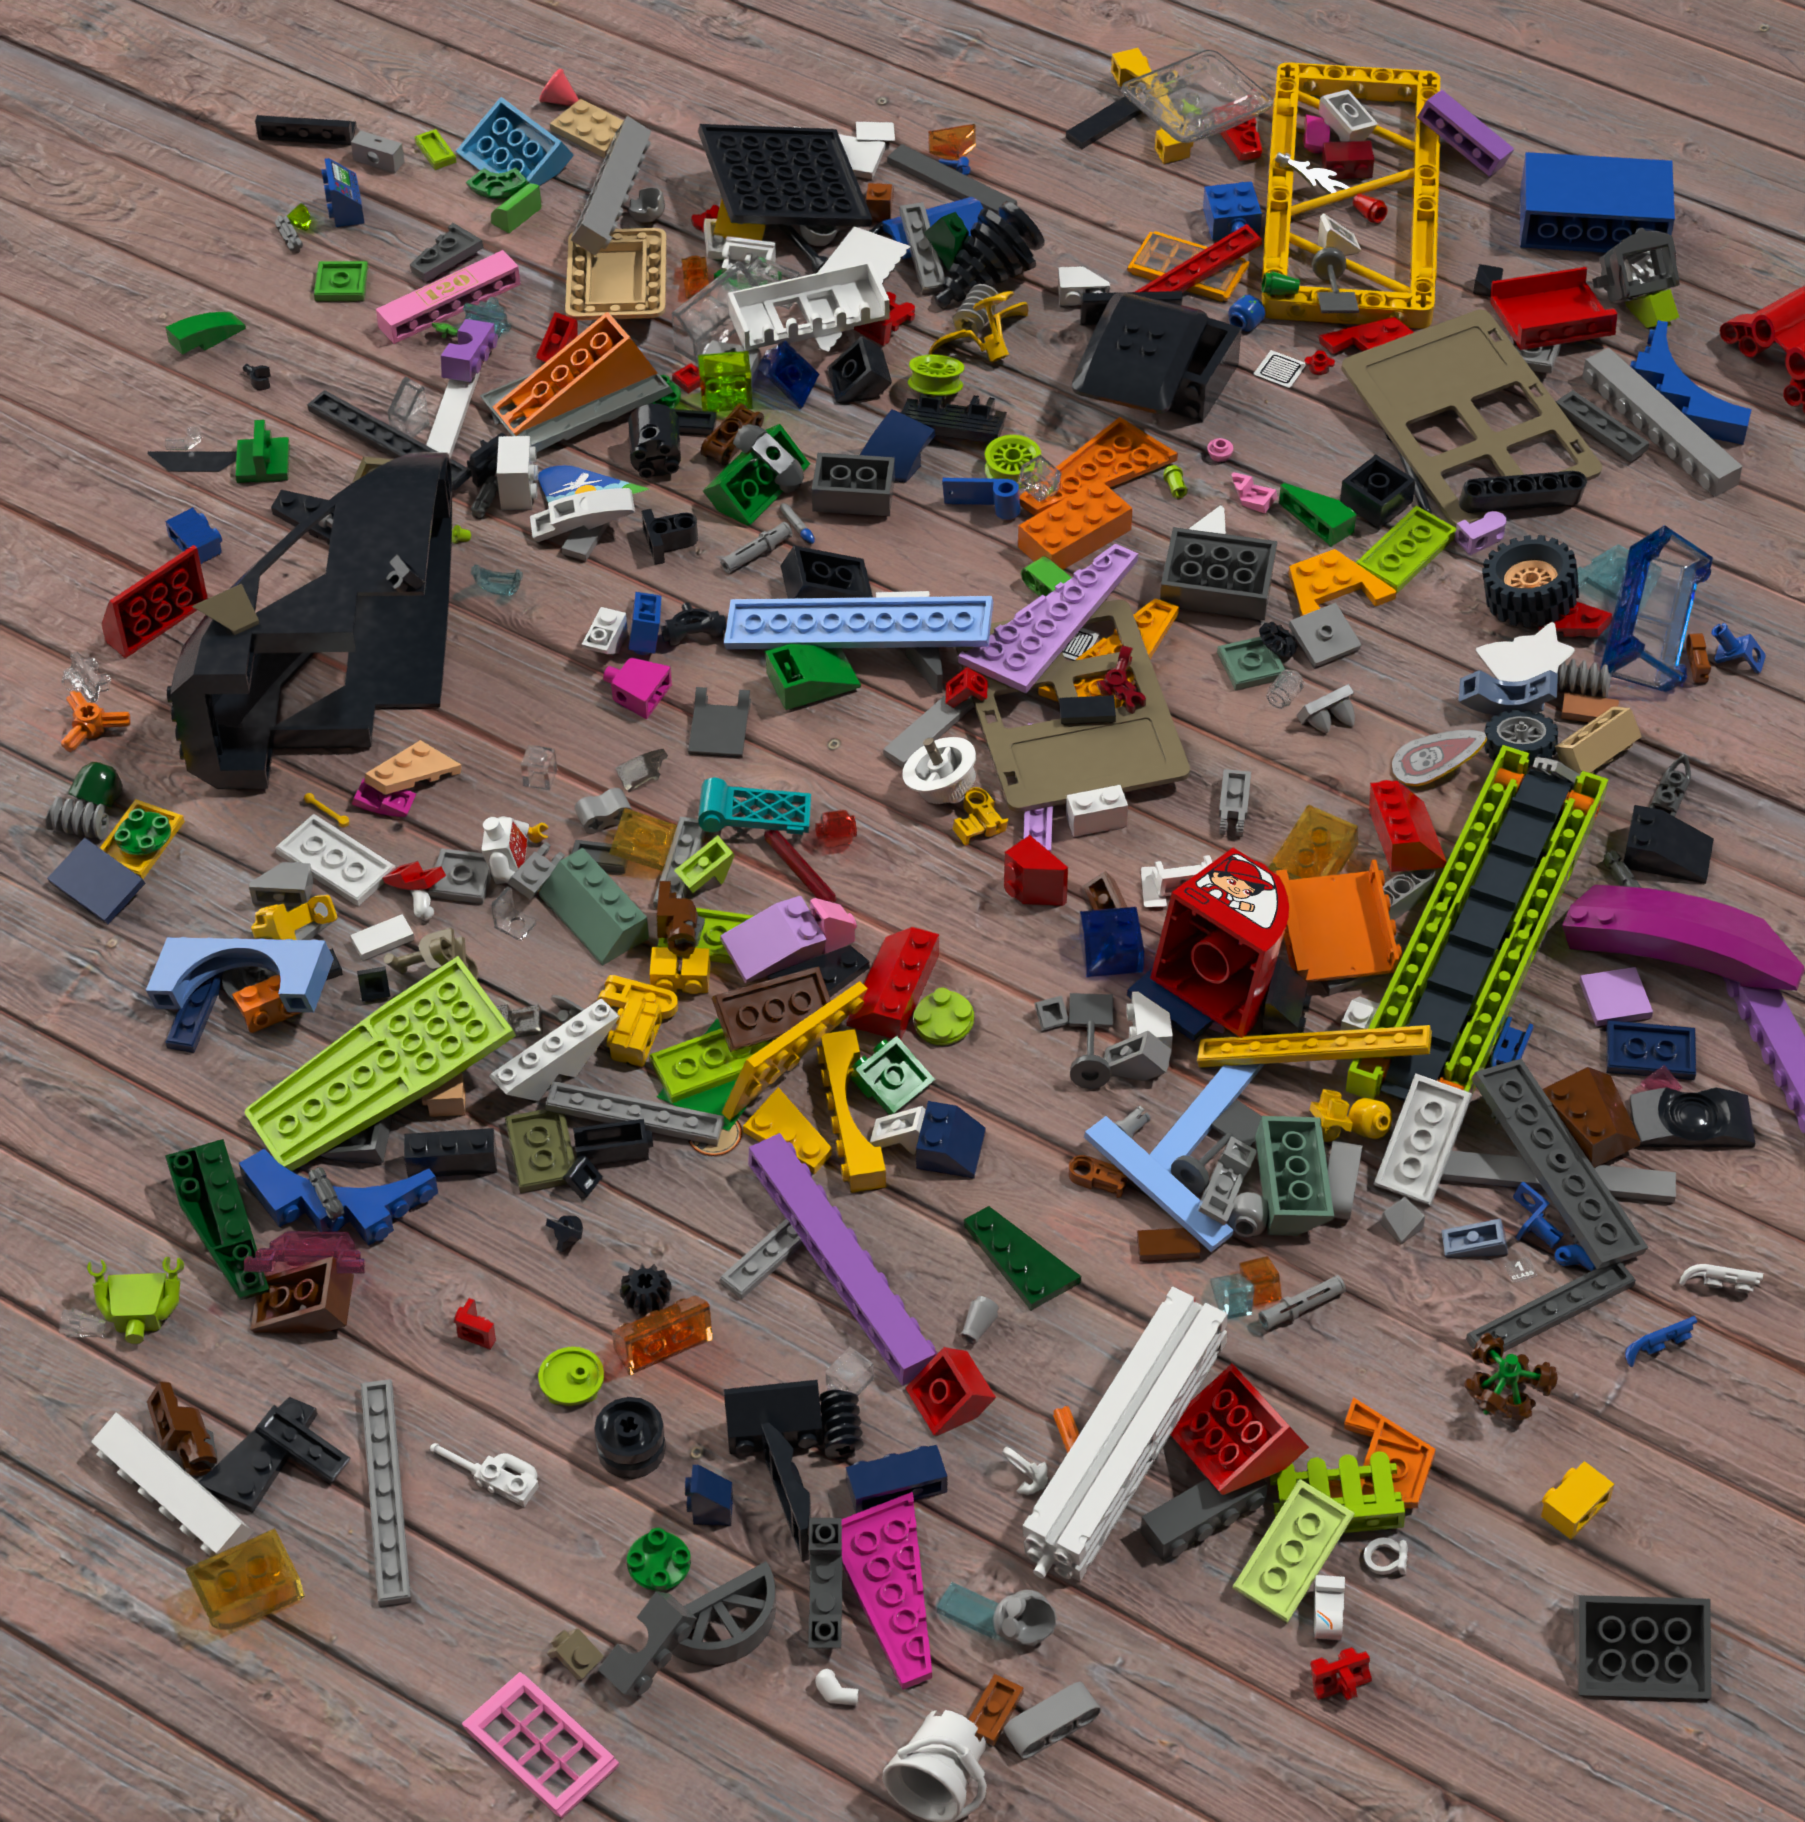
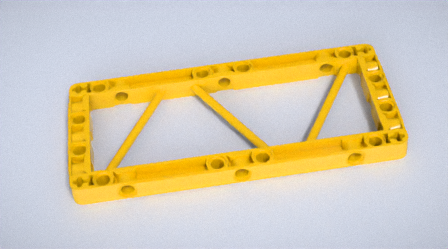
(1408, 304)

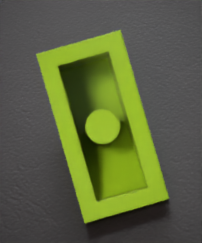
(1654, 307)

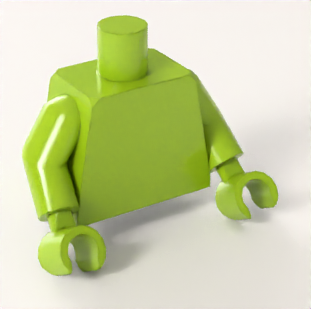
(137, 1300)

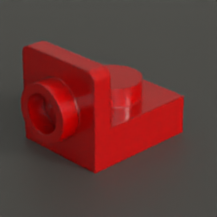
(965, 685)
(473, 1327)

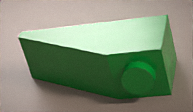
(1320, 513)

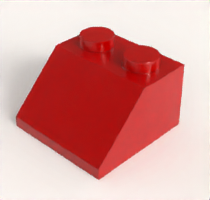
(1035, 874)
(950, 1391)

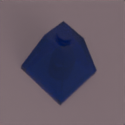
(789, 372)

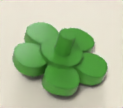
(445, 328)

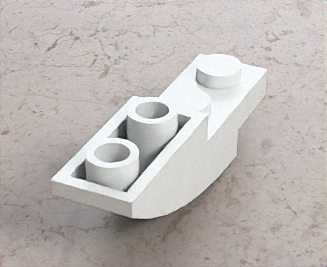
(581, 509)

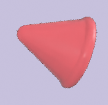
(558, 90)

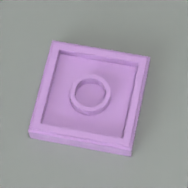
(1616, 996)

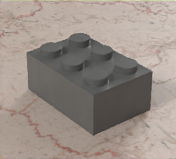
(853, 484)

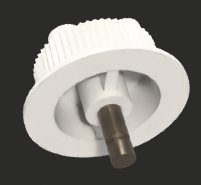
(941, 770)

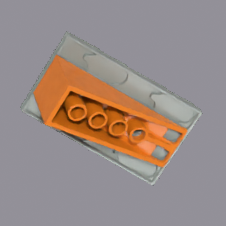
(579, 387)

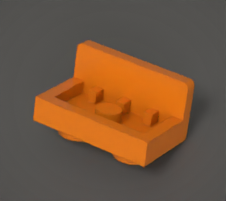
(262, 1004)

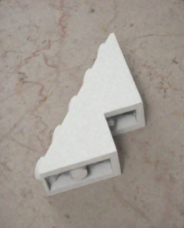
(557, 1053)

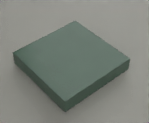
(1249, 663)

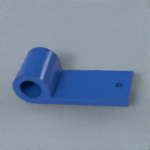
(983, 491)

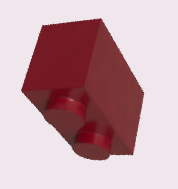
(1348, 159)

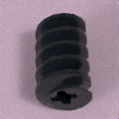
(840, 1423)

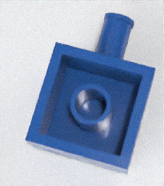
(1230, 208)

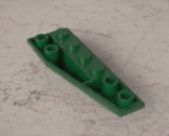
(217, 1213)

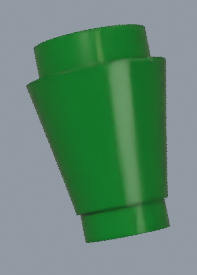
(1279, 284)

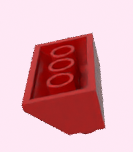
(1404, 828)
(896, 982)

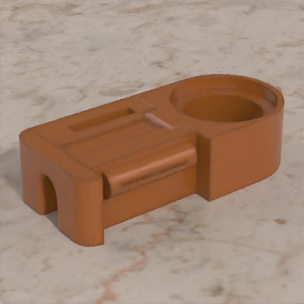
(1698, 657)
(1101, 1175)

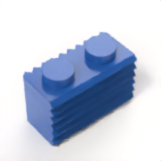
(193, 529)

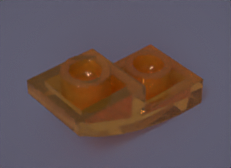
(694, 275)

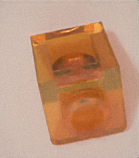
(1264, 1279)

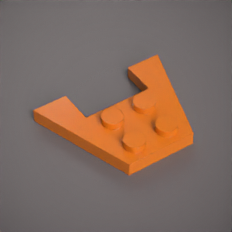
(1409, 1453)

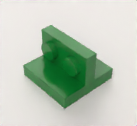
(262, 457)

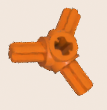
(90, 721)

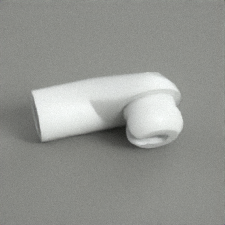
(421, 904)
(832, 1690)

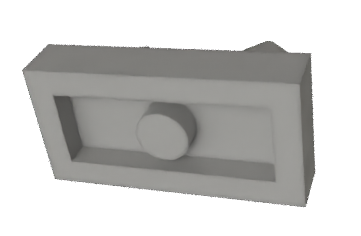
(1337, 702)

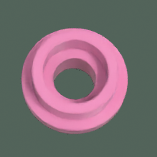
(1220, 449)

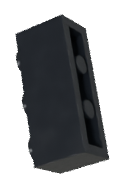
(451, 1152)

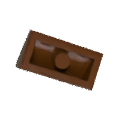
(1104, 893)

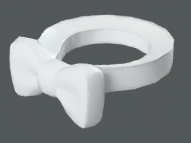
(1399, 1564)

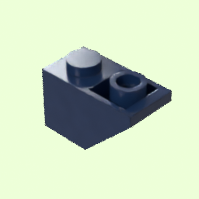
(709, 1497)

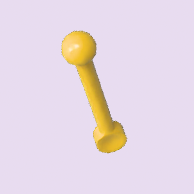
(343, 821)

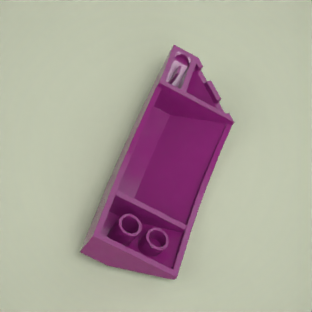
(1683, 932)

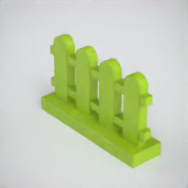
(1373, 1511)

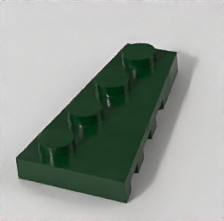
(1021, 1260)

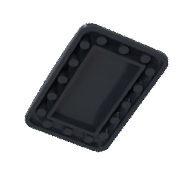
(1139, 352)

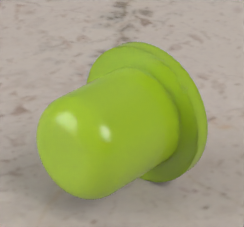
(460, 534)

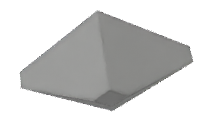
(1051, 1013)

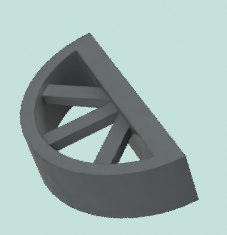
(717, 1603)

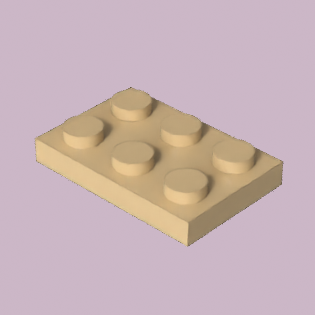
(587, 127)

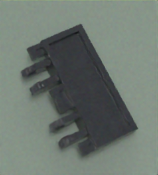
(954, 420)

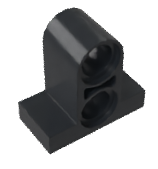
(668, 533)

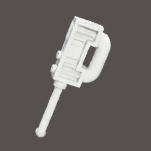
(495, 1478)

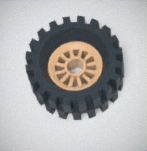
(1531, 580)

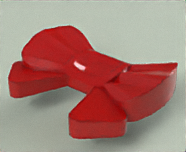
(698, 219)

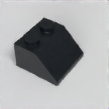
(859, 372)
(1286, 1002)

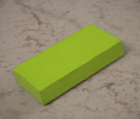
(435, 149)

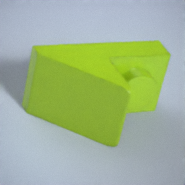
(708, 862)

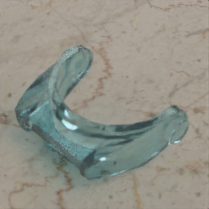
(484, 576)

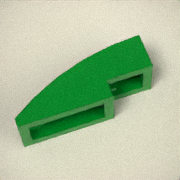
(203, 330)

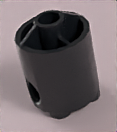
(654, 440)

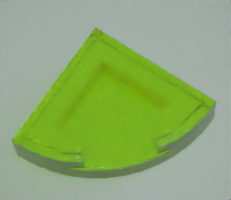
(300, 217)

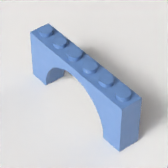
(191, 961)

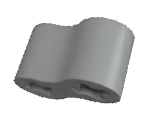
(602, 810)

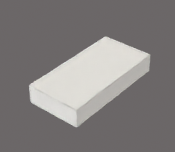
(382, 937)

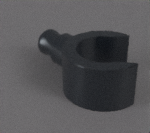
(256, 373)

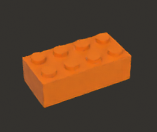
(1076, 525)

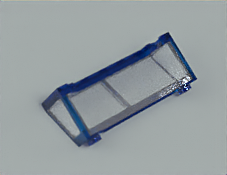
(1655, 610)

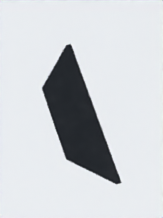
(194, 460)

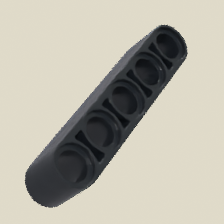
(1522, 491)

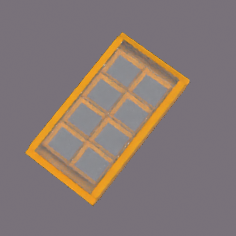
(1164, 252)

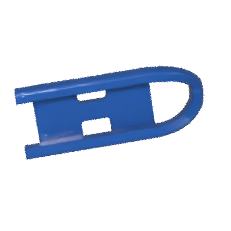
(1514, 1039)
(1655, 1341)

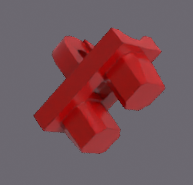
(1352, 1669)

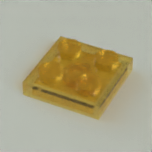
(643, 839)

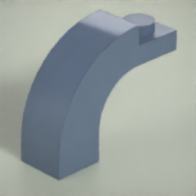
(1496, 696)

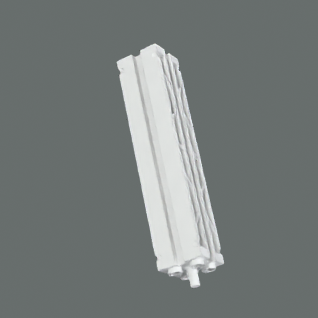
(1124, 1436)

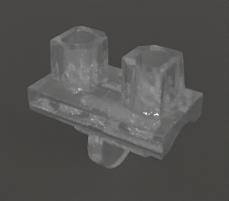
(83, 677)

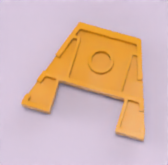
(1331, 577)

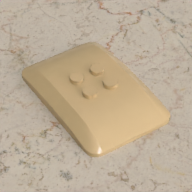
(621, 279)

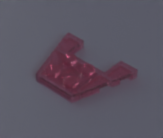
(308, 1246)

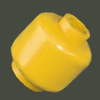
(1370, 1118)

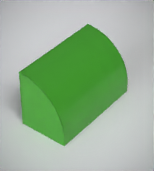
(517, 208)

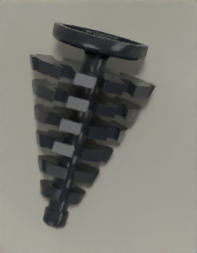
(993, 251)

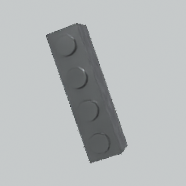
(1197, 1514)

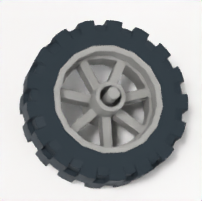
(1522, 732)

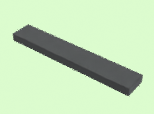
(946, 178)
(1556, 1306)

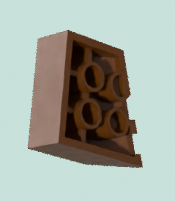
(1594, 1114)

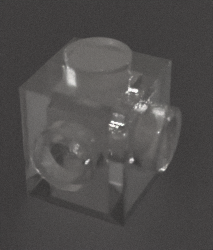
(1039, 478)

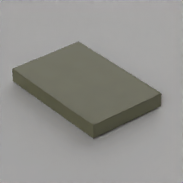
(539, 1149)

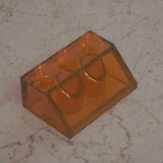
(663, 1334)

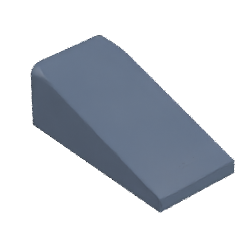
(1475, 1240)

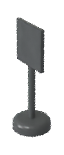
(1329, 265)
(1090, 1011)
(1235, 1121)

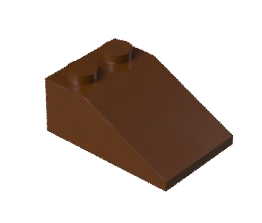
(304, 1300)

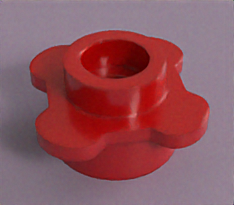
(1319, 363)

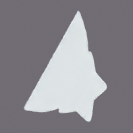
(1526, 655)

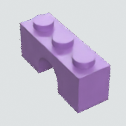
(473, 348)

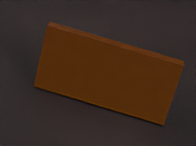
(769, 1007)

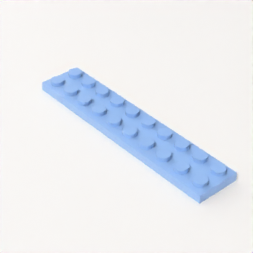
(860, 622)

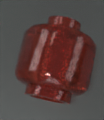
(836, 828)

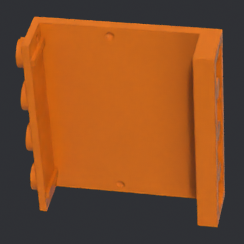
(1340, 926)

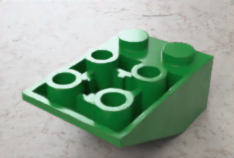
(808, 673)

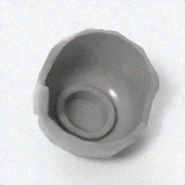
(648, 206)
(817, 234)

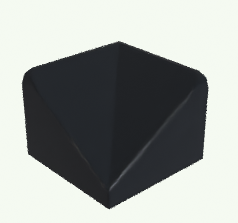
(1484, 279)

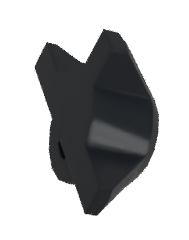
(566, 1230)

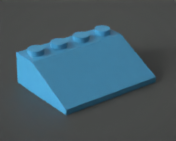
(512, 140)

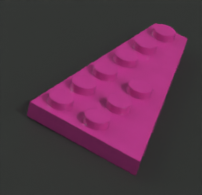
(886, 1576)

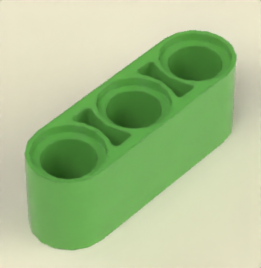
(1043, 576)

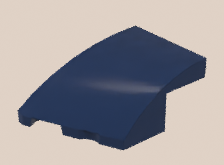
(902, 439)

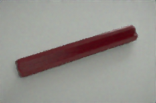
(799, 866)

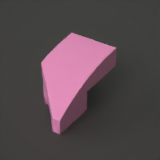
(1251, 495)

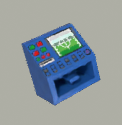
(343, 194)

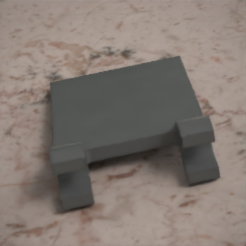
(719, 728)

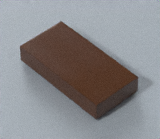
(1167, 1244)

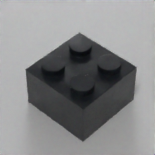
(1377, 491)

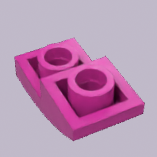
(1315, 134)

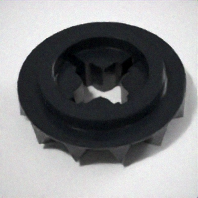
(1278, 639)

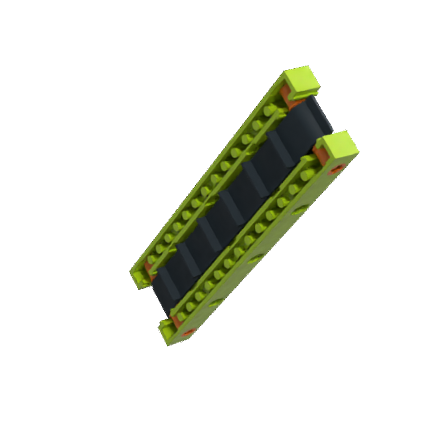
(1492, 889)

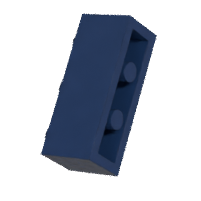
(895, 1476)

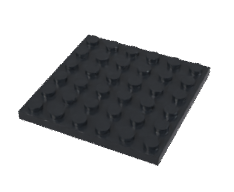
(784, 175)

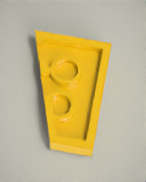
(782, 1117)

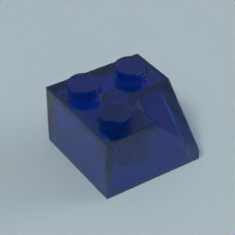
(1111, 941)

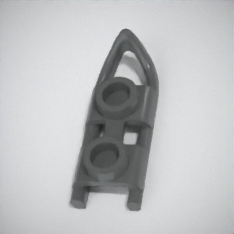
(1674, 781)

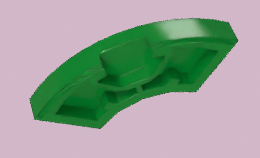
(497, 184)

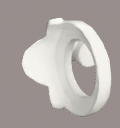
(1037, 1473)

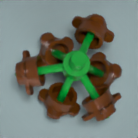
(1511, 1373)

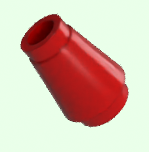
(1371, 208)

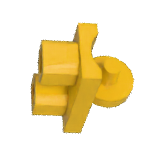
(1332, 1114)

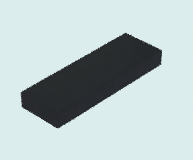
(302, 1444)

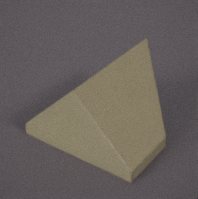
(230, 609)

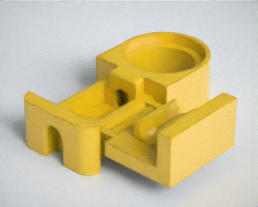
(980, 817)

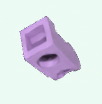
(1480, 533)

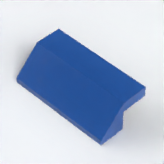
(966, 209)

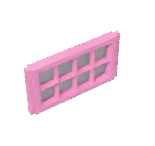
(540, 1745)

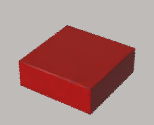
(687, 378)

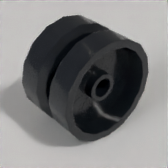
(630, 1437)

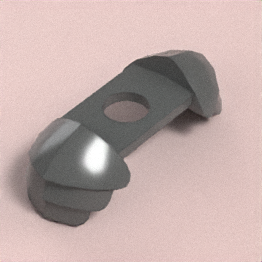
(787, 468)

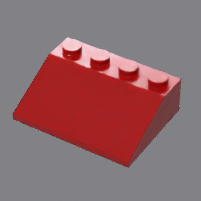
(154, 603)
(1236, 1433)

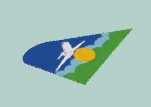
(570, 480)

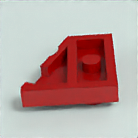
(1582, 621)

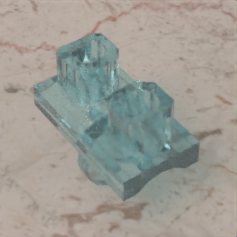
(489, 312)

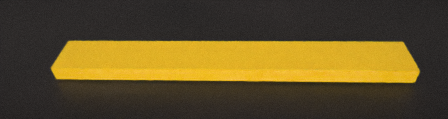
(1315, 1046)

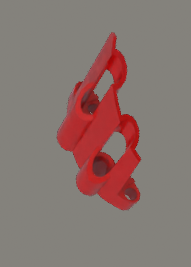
(1777, 323)

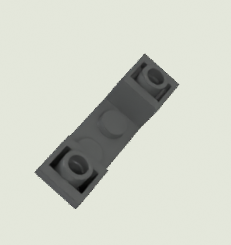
(825, 1583)

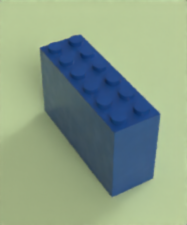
(1592, 200)

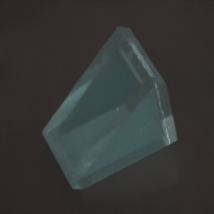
(1233, 1295)

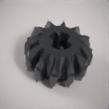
(645, 1289)

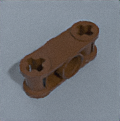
(720, 442)

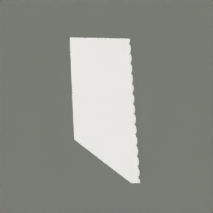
(856, 248)

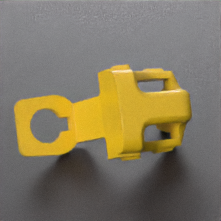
(282, 924)

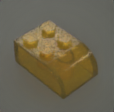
(1316, 846)
(246, 1581)

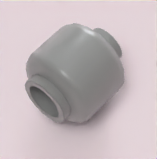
(1249, 1214)

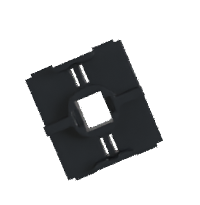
(484, 460)

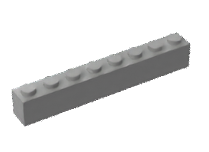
(612, 186)
(1662, 422)

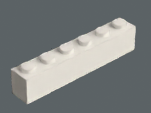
(170, 1485)

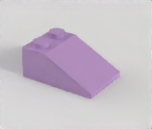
(774, 939)

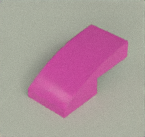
(391, 804)

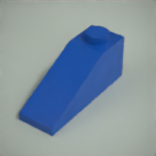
(645, 623)

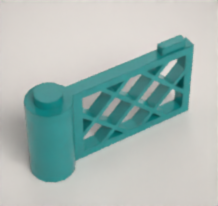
(719, 805)

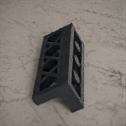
(305, 130)

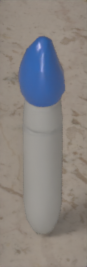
(797, 523)

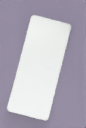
(1150, 893)

